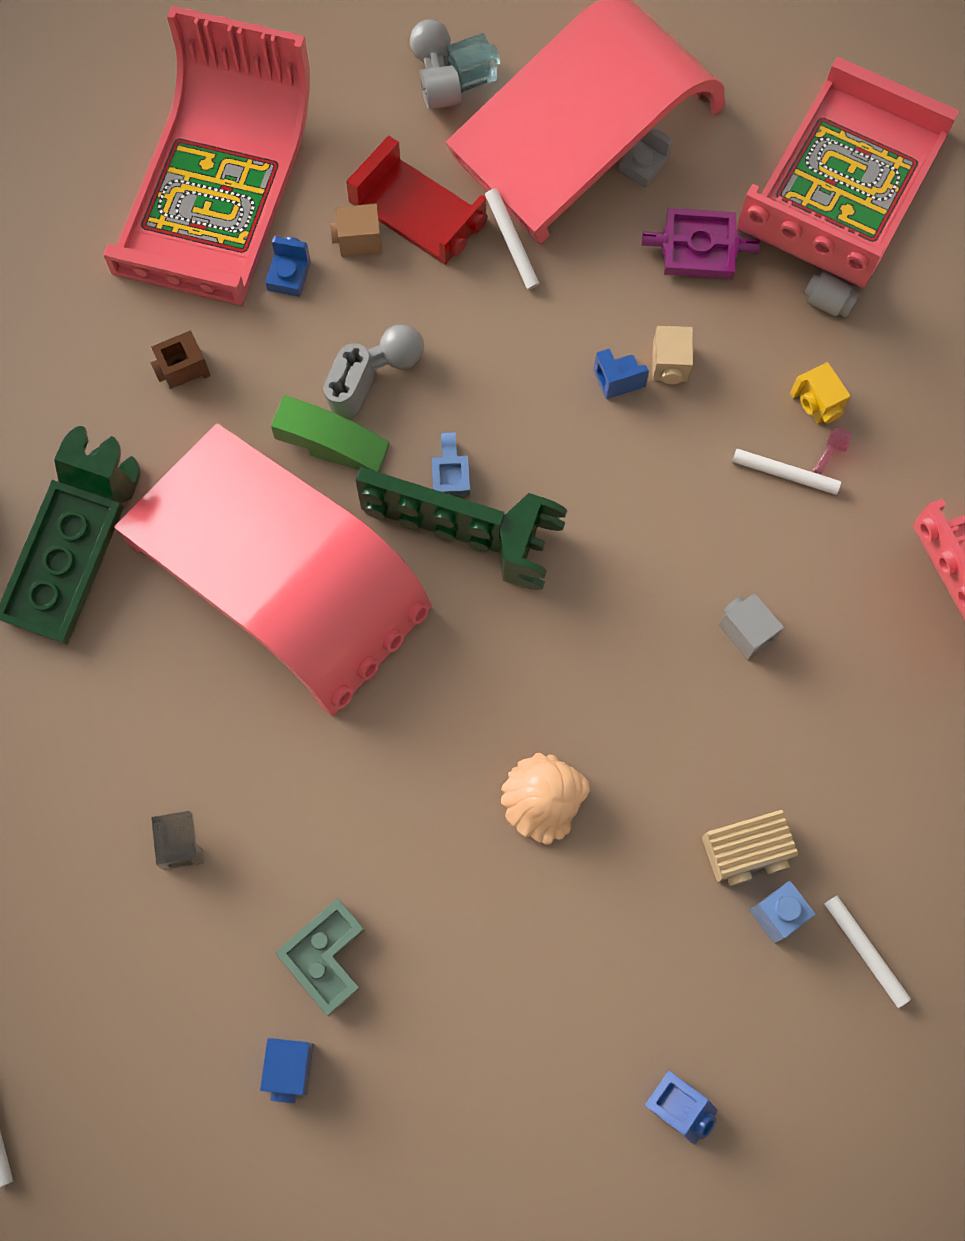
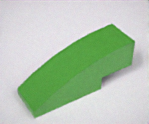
(328, 435)

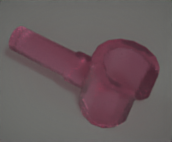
(838, 440)

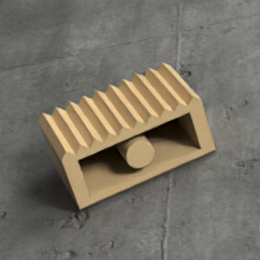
(749, 847)

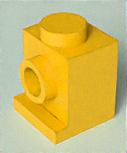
(821, 394)

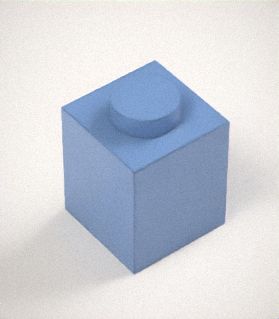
(782, 912)

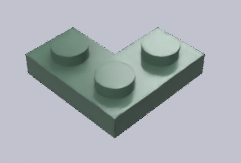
(312, 953)

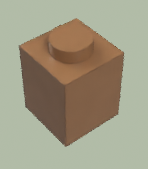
(356, 230)

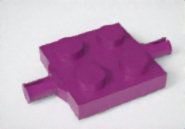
(700, 243)

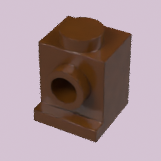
(179, 360)

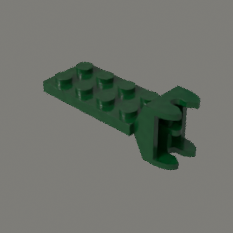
(466, 521)
(69, 537)

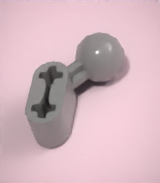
(438, 82)
(355, 366)

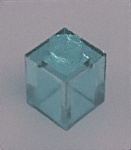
(474, 61)

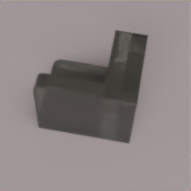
(176, 841)

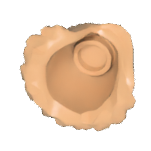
(543, 797)

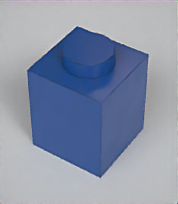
(286, 1069)

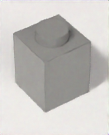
(750, 625)

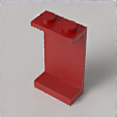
(415, 203)

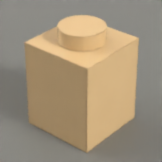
(672, 354)

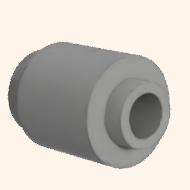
(831, 294)

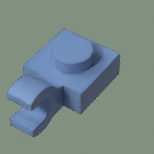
(450, 471)

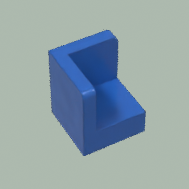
(619, 375)

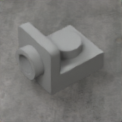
(647, 157)

